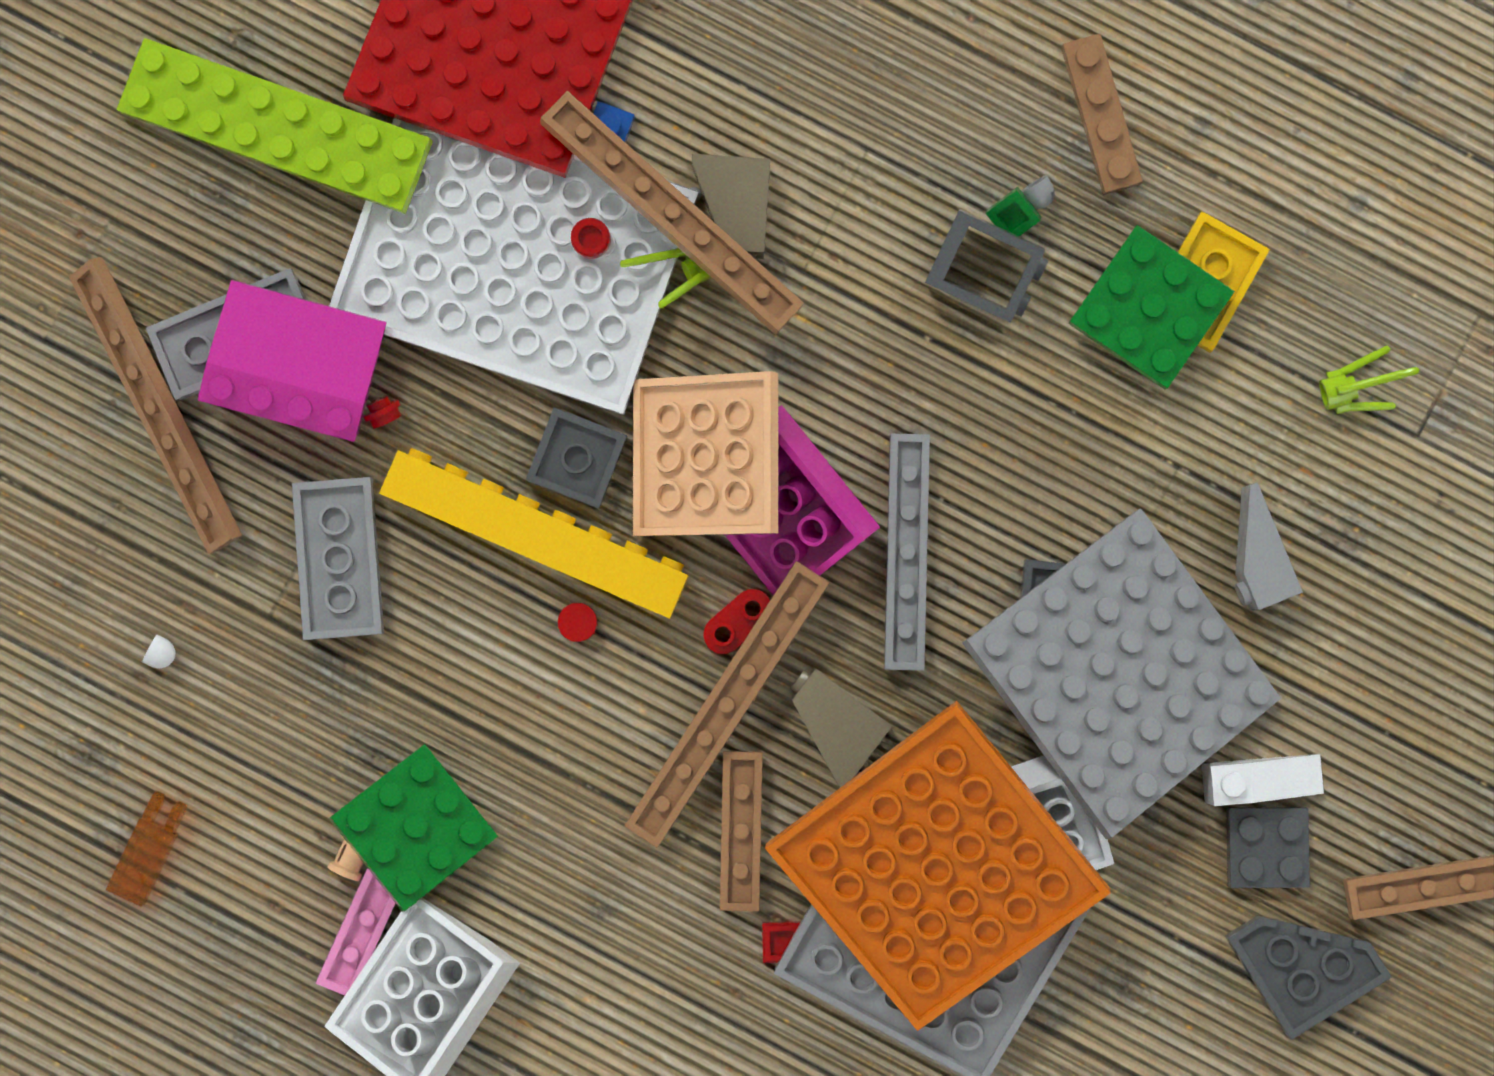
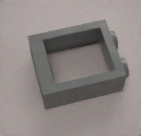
(1019, 299)

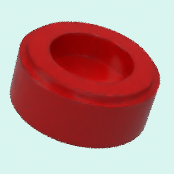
(590, 238)
(577, 622)

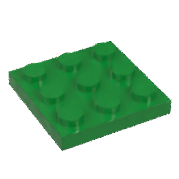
(1151, 307)
(413, 827)

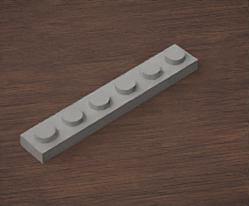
(907, 552)

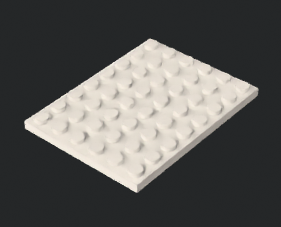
(493, 276)

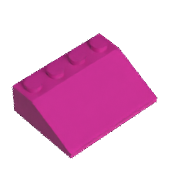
(292, 361)
(816, 513)

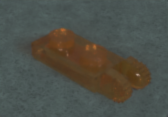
(146, 852)

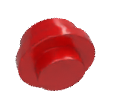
(382, 412)

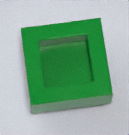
(1014, 213)

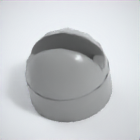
(1040, 192)

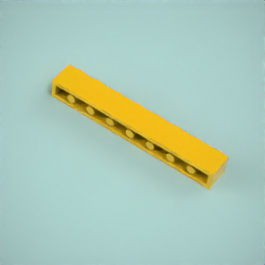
(534, 534)

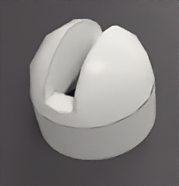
(160, 653)

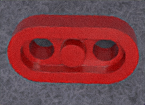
(736, 620)

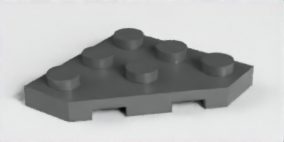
(1305, 970)

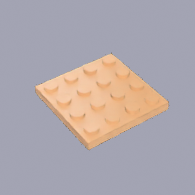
(705, 455)

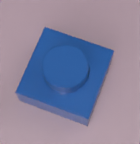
(616, 119)

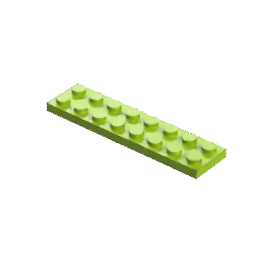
(275, 125)

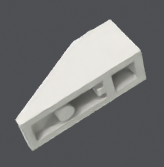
(1261, 779)

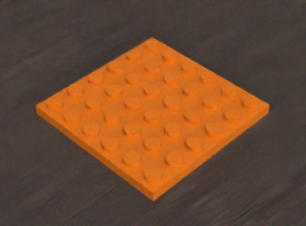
(937, 866)

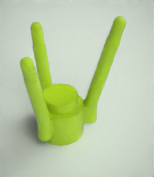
(691, 270)
(1339, 391)

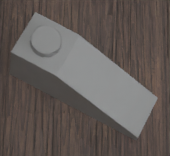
(1261, 560)

